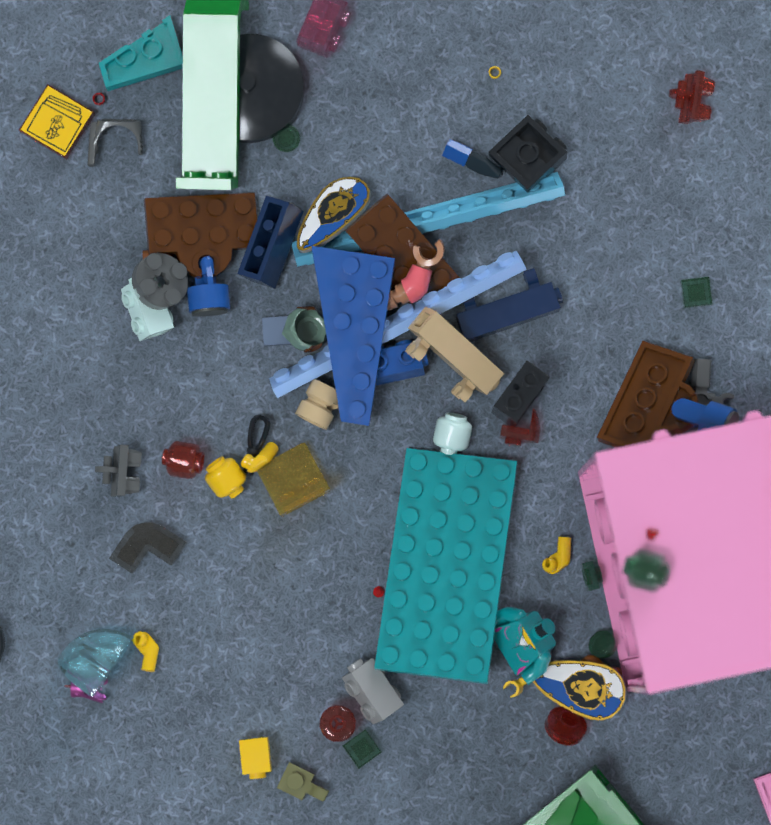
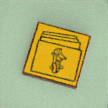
(57, 121)

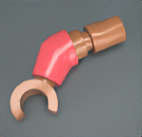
(417, 280)

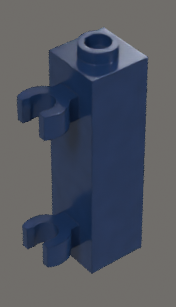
(511, 310)

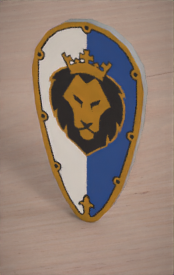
(333, 212)
(584, 688)

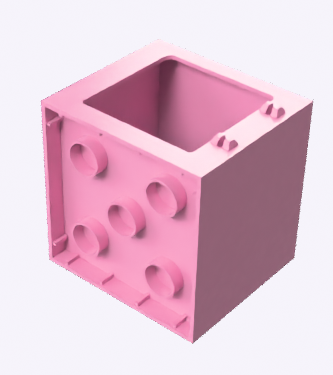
(714, 527)

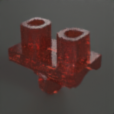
(689, 96)

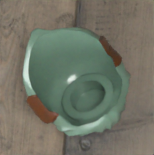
(305, 329)

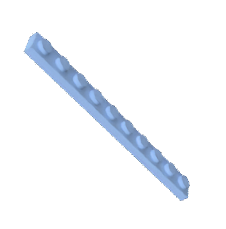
(453, 294)

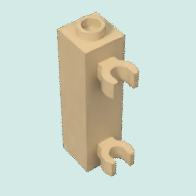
(456, 351)

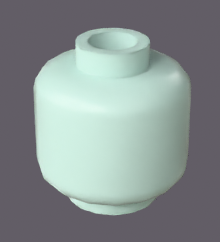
(452, 433)

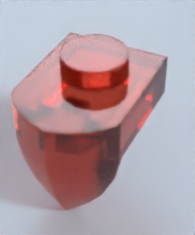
(517, 435)

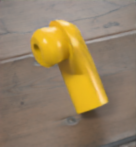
(253, 464)
(559, 559)

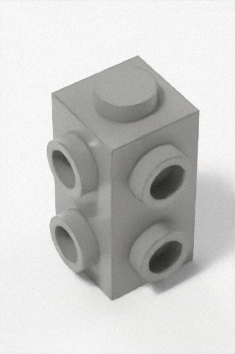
(372, 690)

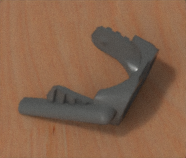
(101, 124)

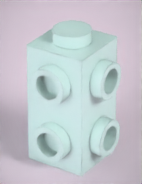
(145, 320)

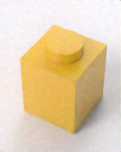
(255, 757)

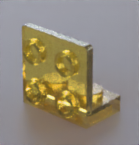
(293, 479)

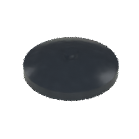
(268, 88)

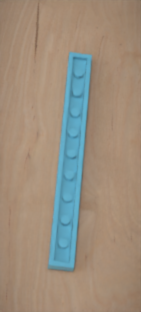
(458, 211)

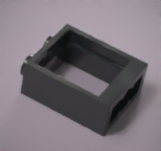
(520, 394)

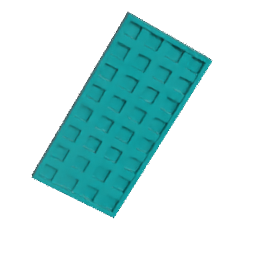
(446, 566)

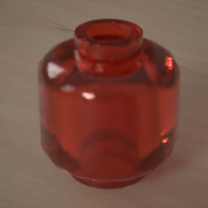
(183, 459)
(348, 723)

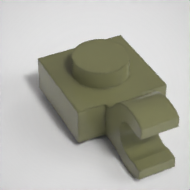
(298, 782)

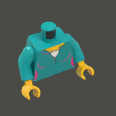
(524, 643)

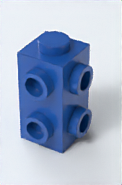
(398, 365)

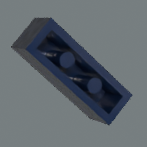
(270, 242)

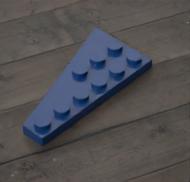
(354, 309)

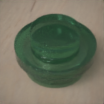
(287, 139)
(602, 644)

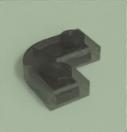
(146, 538)

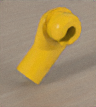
(148, 648)

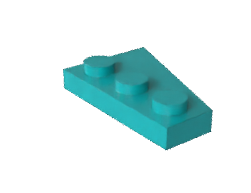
(144, 59)

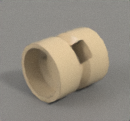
(319, 404)

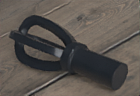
(254, 451)

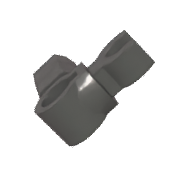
(701, 382)

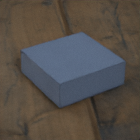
(273, 331)

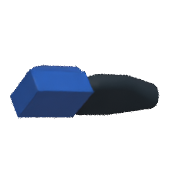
(474, 161)

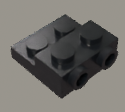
(529, 153)

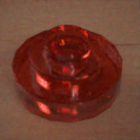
(565, 726)

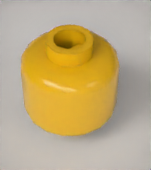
(225, 477)

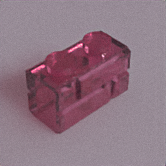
(322, 26)

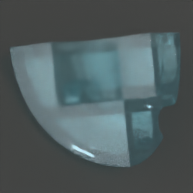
(92, 657)

